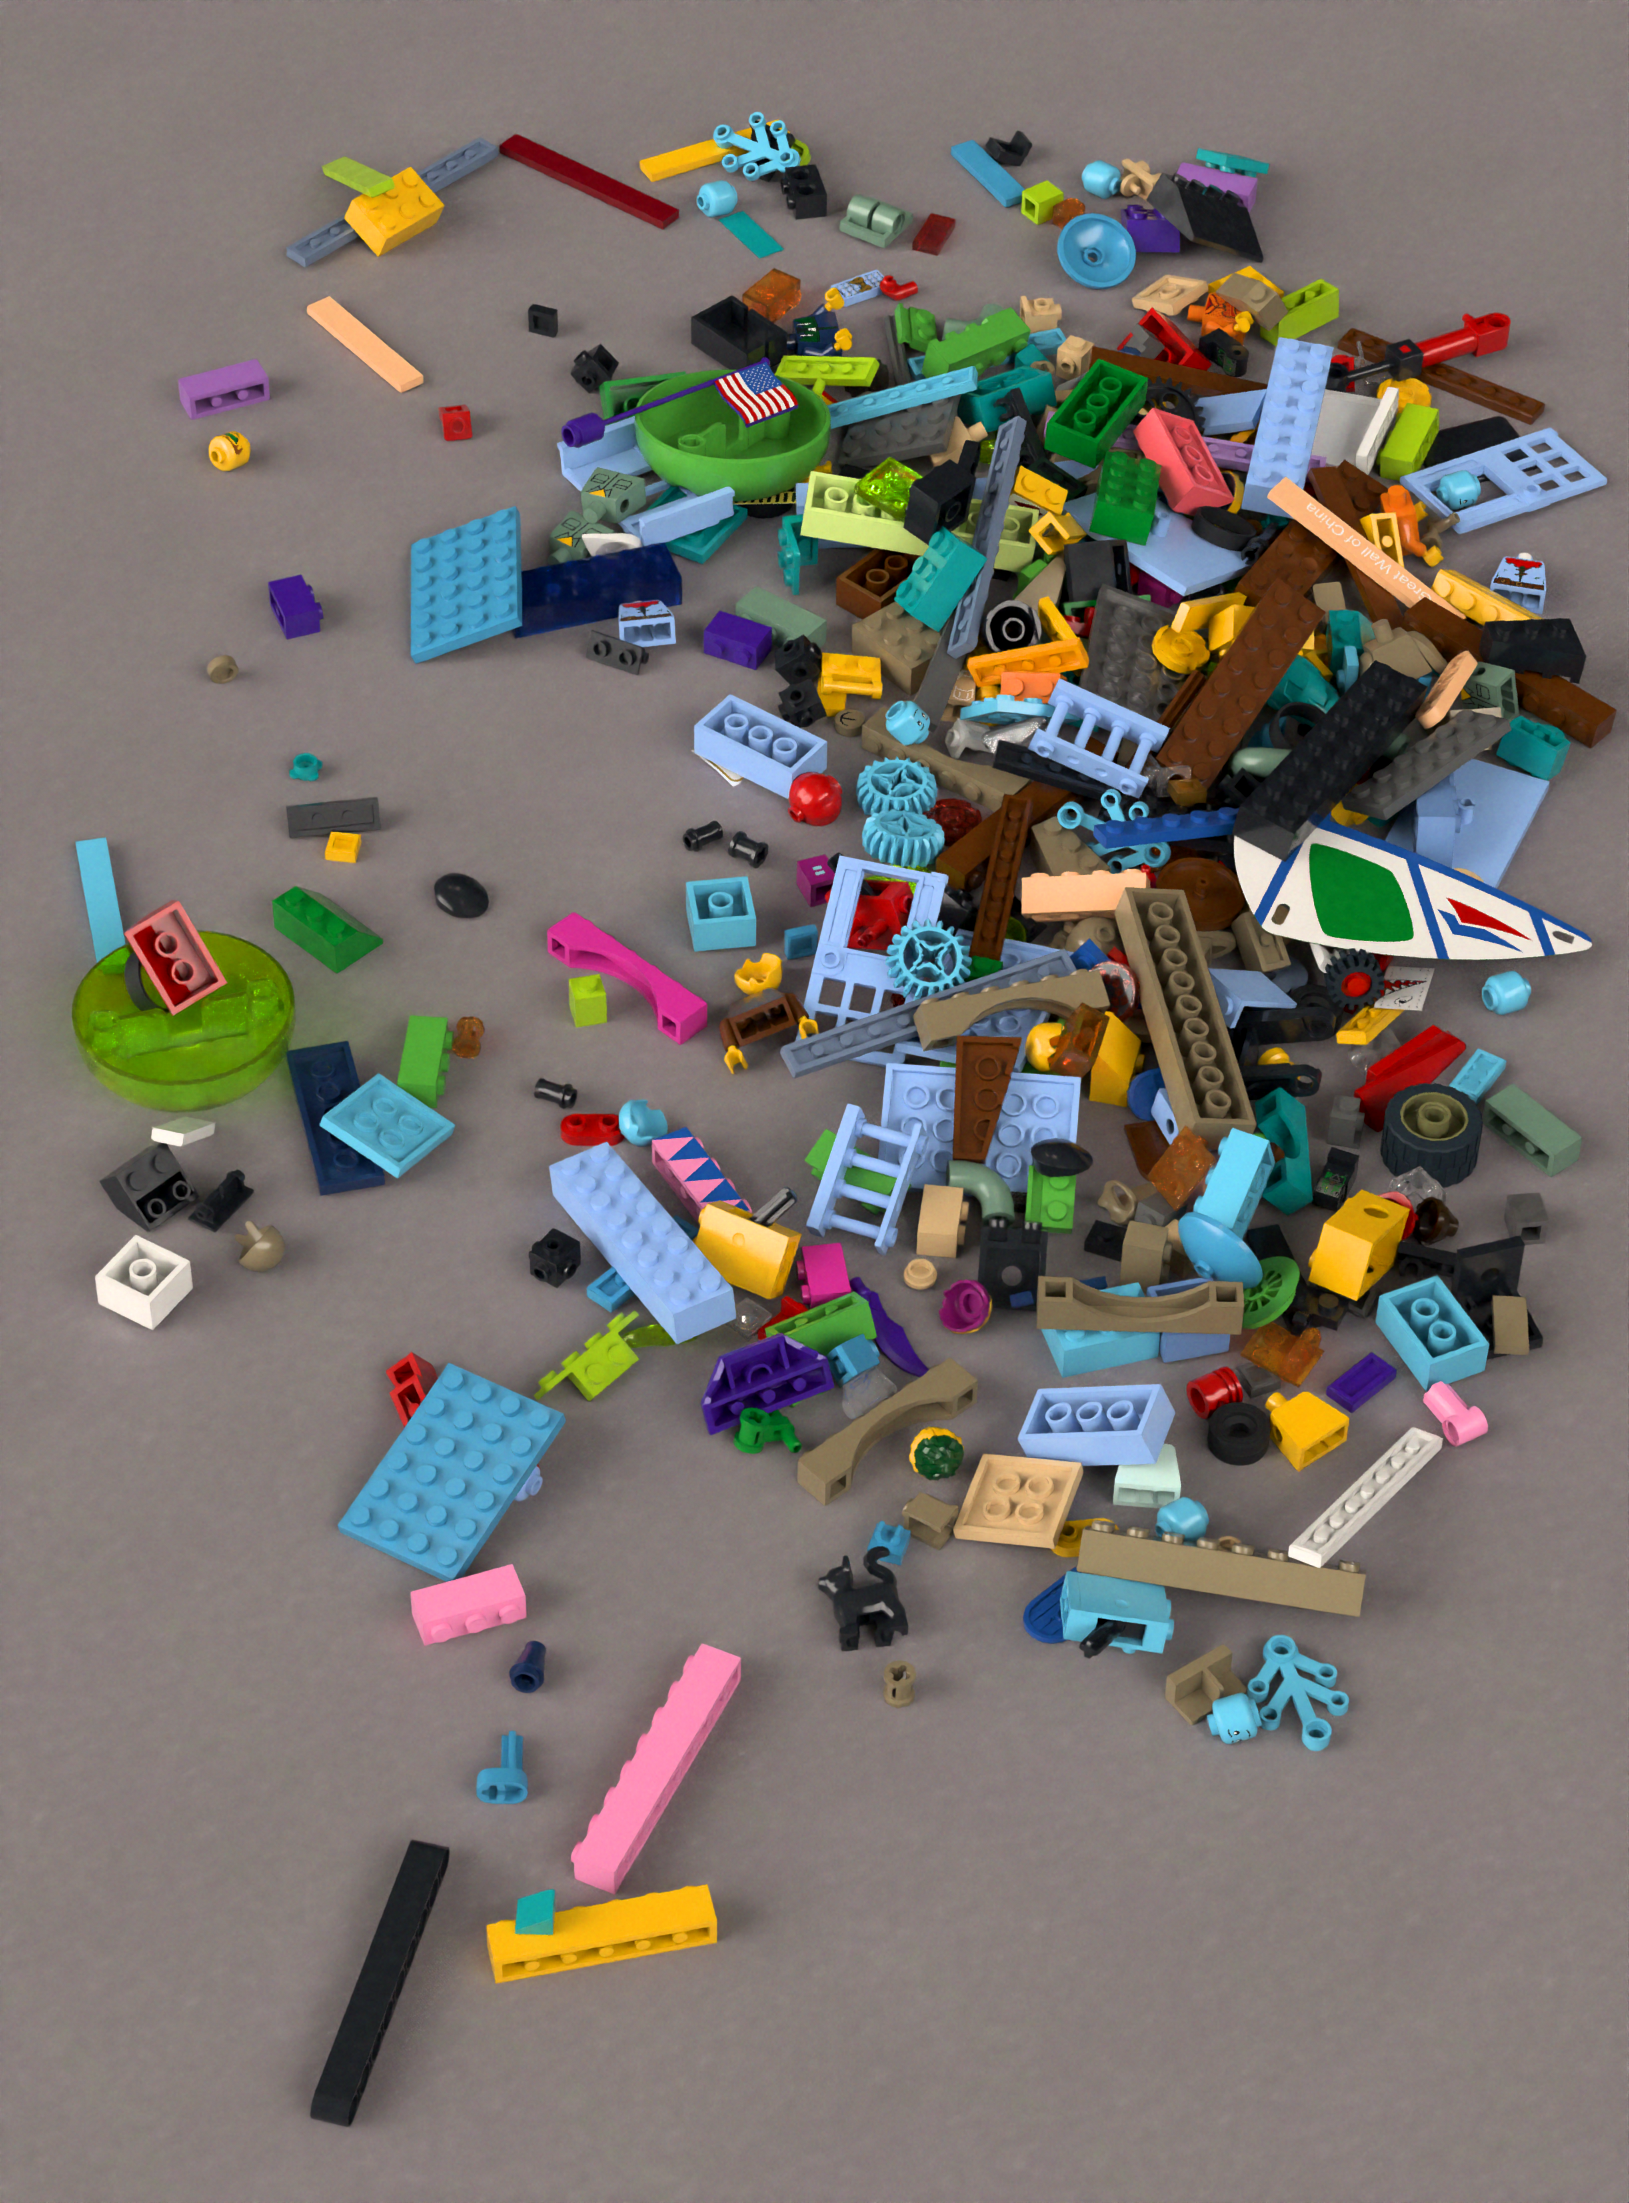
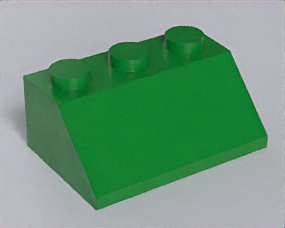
(625, 394)
(322, 928)

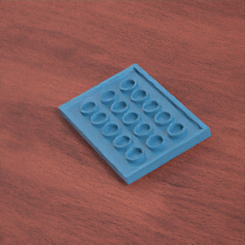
(466, 584)
(452, 1473)

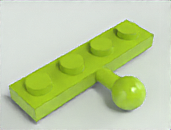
(828, 371)

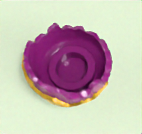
(966, 1307)

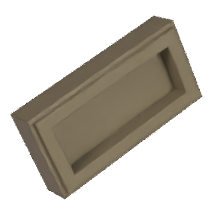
(1510, 1325)

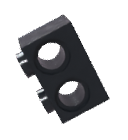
(804, 192)

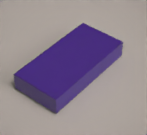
(1361, 1382)

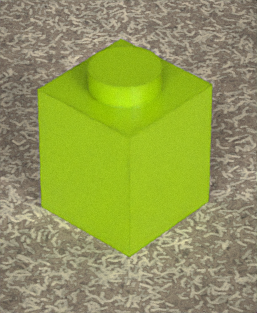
(1039, 201)
(587, 1000)

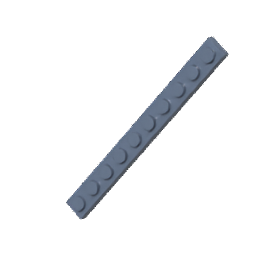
(436, 176)
(987, 535)
(898, 1022)

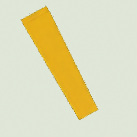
(690, 157)

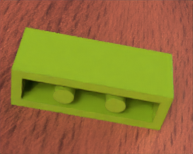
(1307, 310)
(1409, 441)

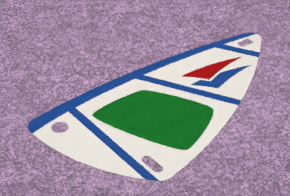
(1391, 901)

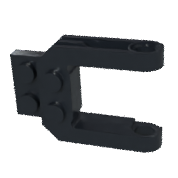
(1278, 1027)

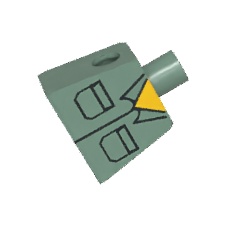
(611, 496)
(567, 541)
(1491, 688)

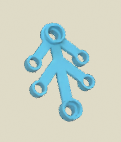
(756, 150)
(1144, 852)
(1283, 1655)

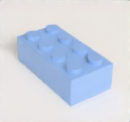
(758, 745)
(1098, 1424)

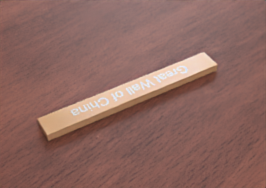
(1353, 546)

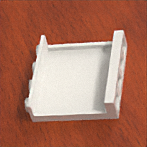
(1354, 427)

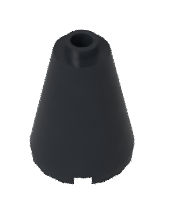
(1010, 627)

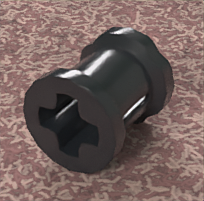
(748, 849)

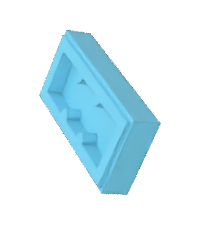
(1350, 667)
(1479, 1074)

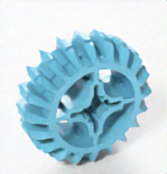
(896, 786)
(903, 838)
(921, 950)

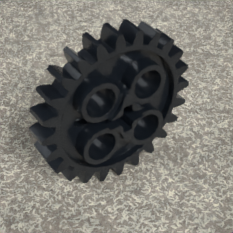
(1166, 392)

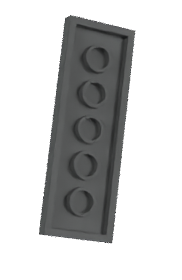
(1425, 764)

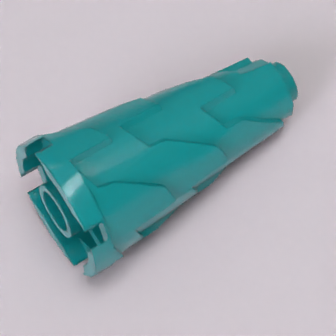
(1306, 685)

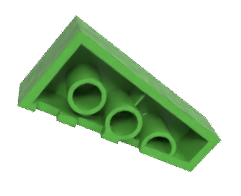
(977, 345)

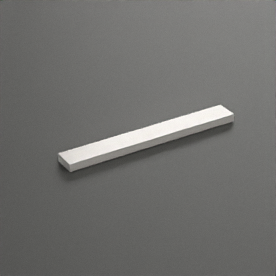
(1365, 1497)

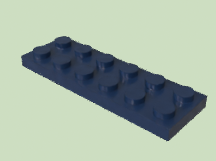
(320, 1081)

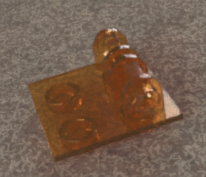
(1181, 1167)
(1284, 1353)

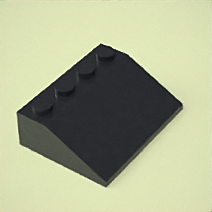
(1206, 215)

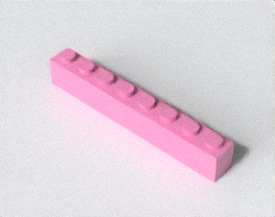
(656, 1769)

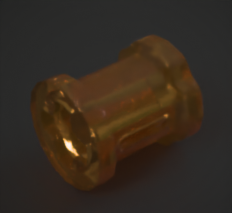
(468, 1037)

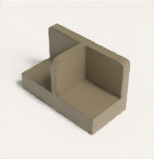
(1259, 948)
(1202, 1682)

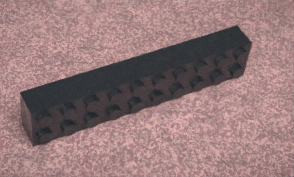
(1329, 761)

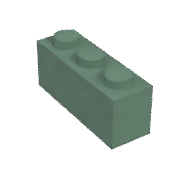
(784, 617)
(1532, 1130)

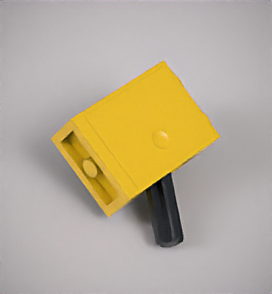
(750, 1246)

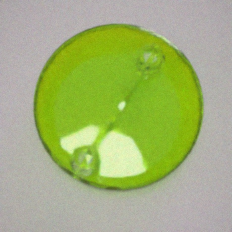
(199, 1055)

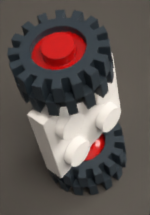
(1349, 975)

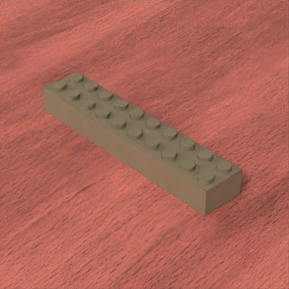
(1183, 1014)

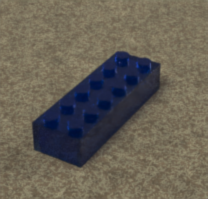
(596, 587)

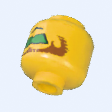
(229, 451)

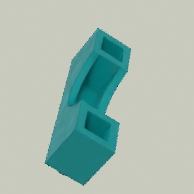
(1284, 1123)

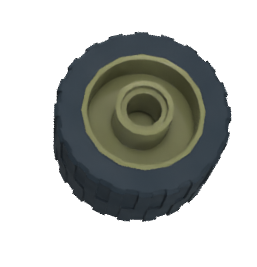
(1433, 1130)

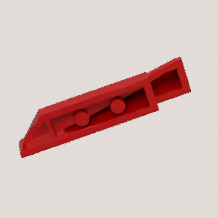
(1411, 1064)
(413, 1381)

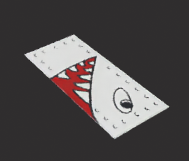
(1405, 988)

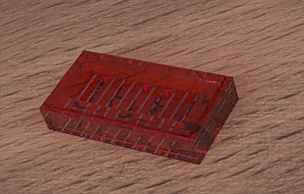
(934, 234)

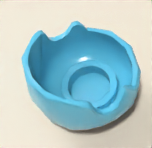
(640, 1123)

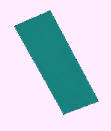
(751, 234)

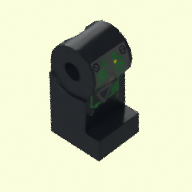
(1225, 352)
(1336, 1179)

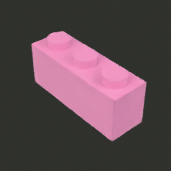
(468, 1604)

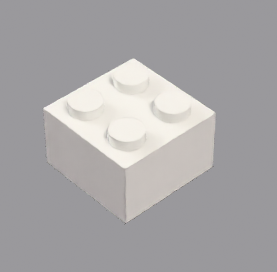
(144, 1282)

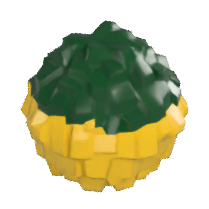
(936, 1453)

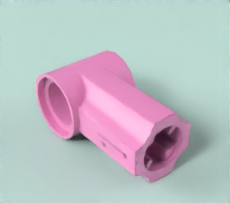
(1457, 1419)

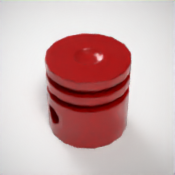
(1213, 1391)

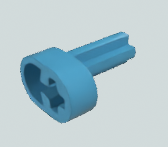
(506, 1783)

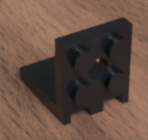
(1011, 1246)
(1475, 1287)

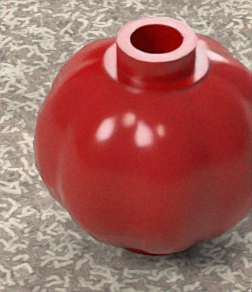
(815, 799)

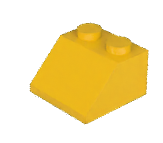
(1116, 1064)

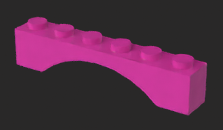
(585, 946)

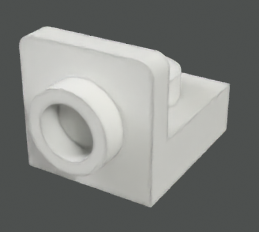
(964, 735)

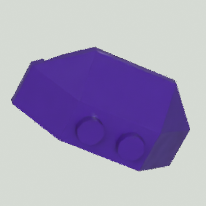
(763, 1377)

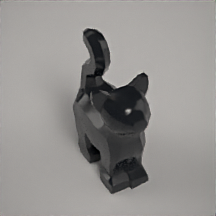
(867, 1604)

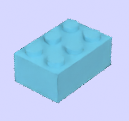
(1237, 1181)
(1432, 1332)
(1091, 1350)

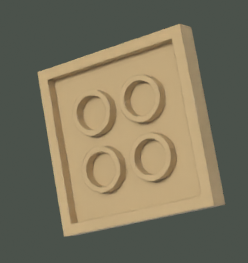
(1018, 1500)

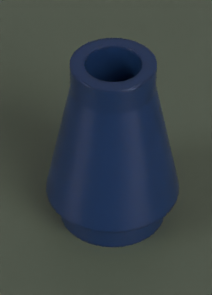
(529, 1668)

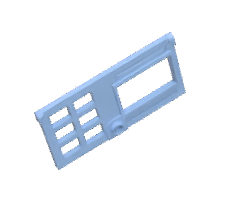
(1521, 490)
(861, 968)

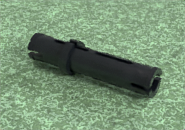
(1259, 544)

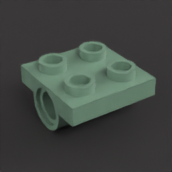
(874, 220)

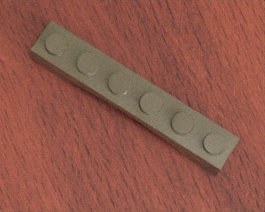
(973, 781)
(944, 1020)
(1206, 1309)
(936, 1395)

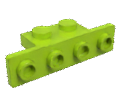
(599, 1365)

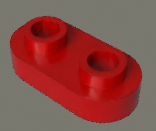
(591, 1129)

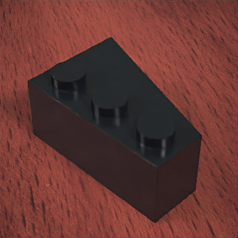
(1535, 646)

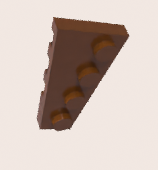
(981, 1085)

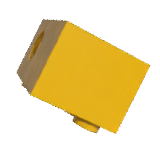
(1357, 1237)

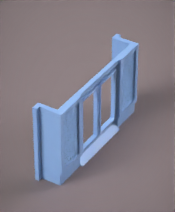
(620, 453)

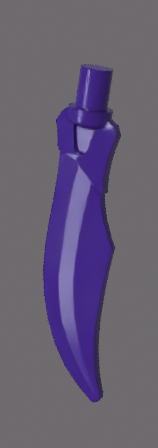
(890, 1335)

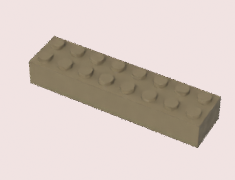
(1220, 1569)

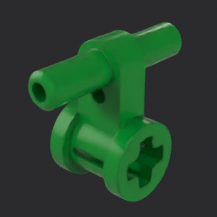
(764, 1428)

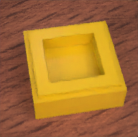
(343, 847)

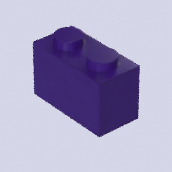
(295, 606)
(737, 640)

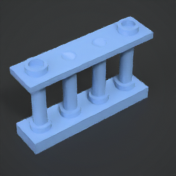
(1109, 716)
(845, 1156)

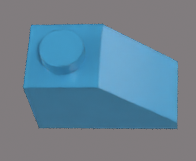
(852, 1359)

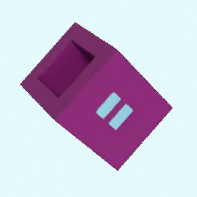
(814, 879)

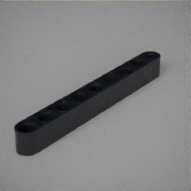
(380, 1984)

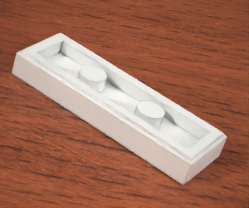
(182, 1131)

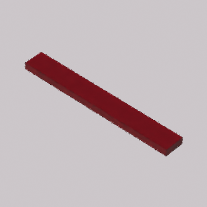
(589, 181)

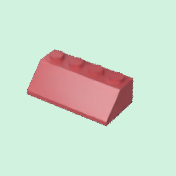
(1188, 469)

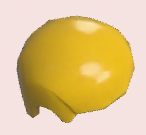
(759, 975)
(1039, 1045)

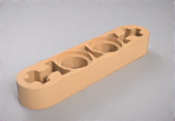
(1446, 689)

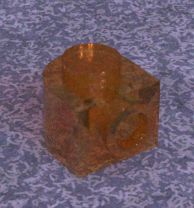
(1066, 211)

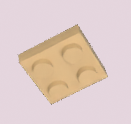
(1170, 294)

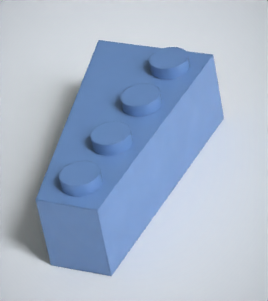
(1436, 822)

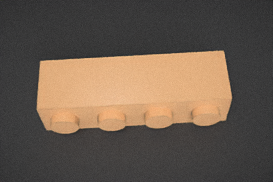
(1076, 895)

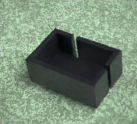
(737, 335)

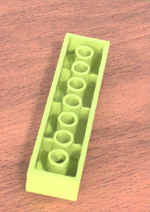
(842, 516)

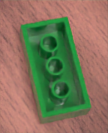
(1096, 413)
(1125, 497)

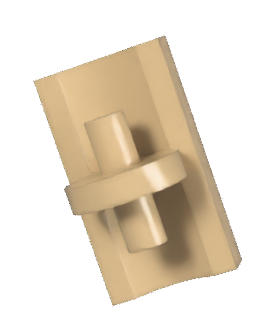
(1137, 179)

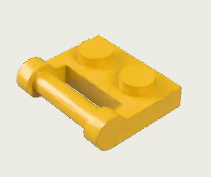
(851, 675)

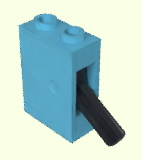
(1114, 1613)

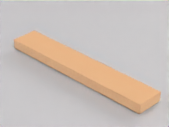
(365, 344)

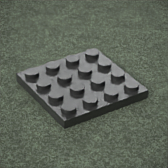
(900, 434)

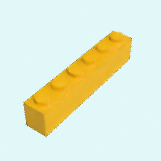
(605, 1934)

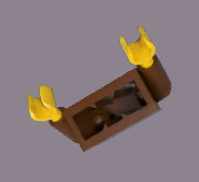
(760, 1017)

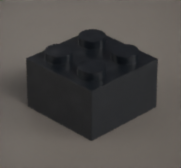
(939, 500)

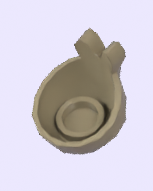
(261, 1248)

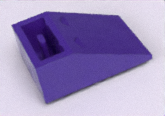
(1150, 230)

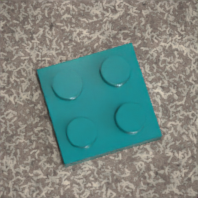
(1232, 163)

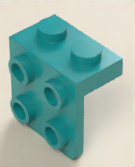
(796, 550)

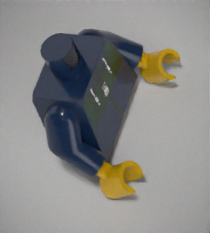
(820, 331)

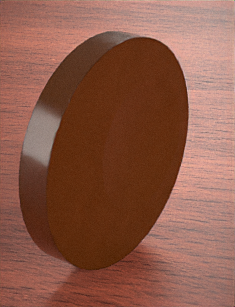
(1210, 891)

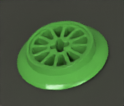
(1272, 1293)

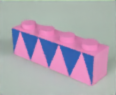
(692, 1172)

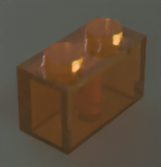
(773, 295)
(1079, 1042)

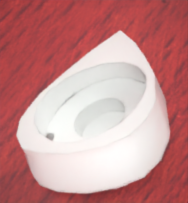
(609, 543)

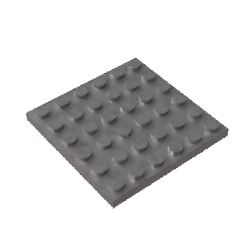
(1123, 660)

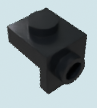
(1011, 152)

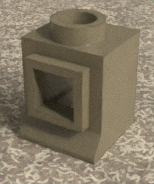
(930, 1519)

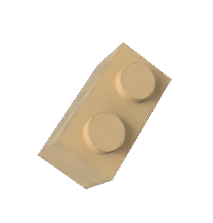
(940, 1221)

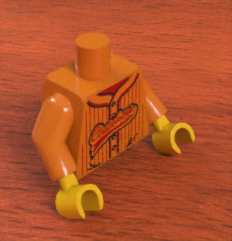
(1222, 315)
(1407, 515)

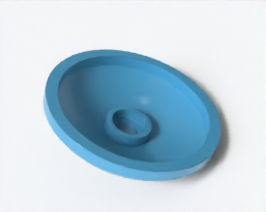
(1103, 241)
(1218, 1251)

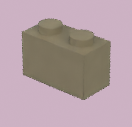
(1145, 1255)

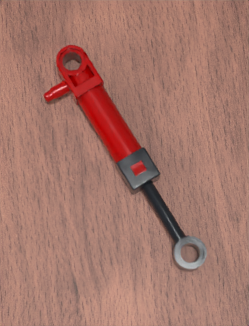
(1407, 358)

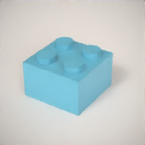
(720, 913)

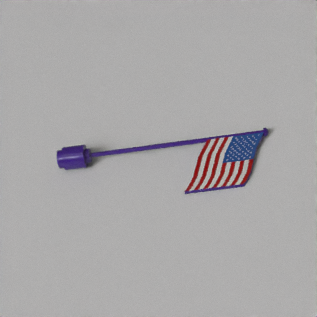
(749, 391)

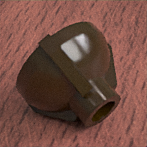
(1434, 1222)

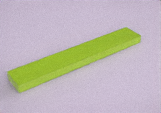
(358, 176)

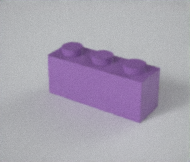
(1241, 185)
(224, 389)

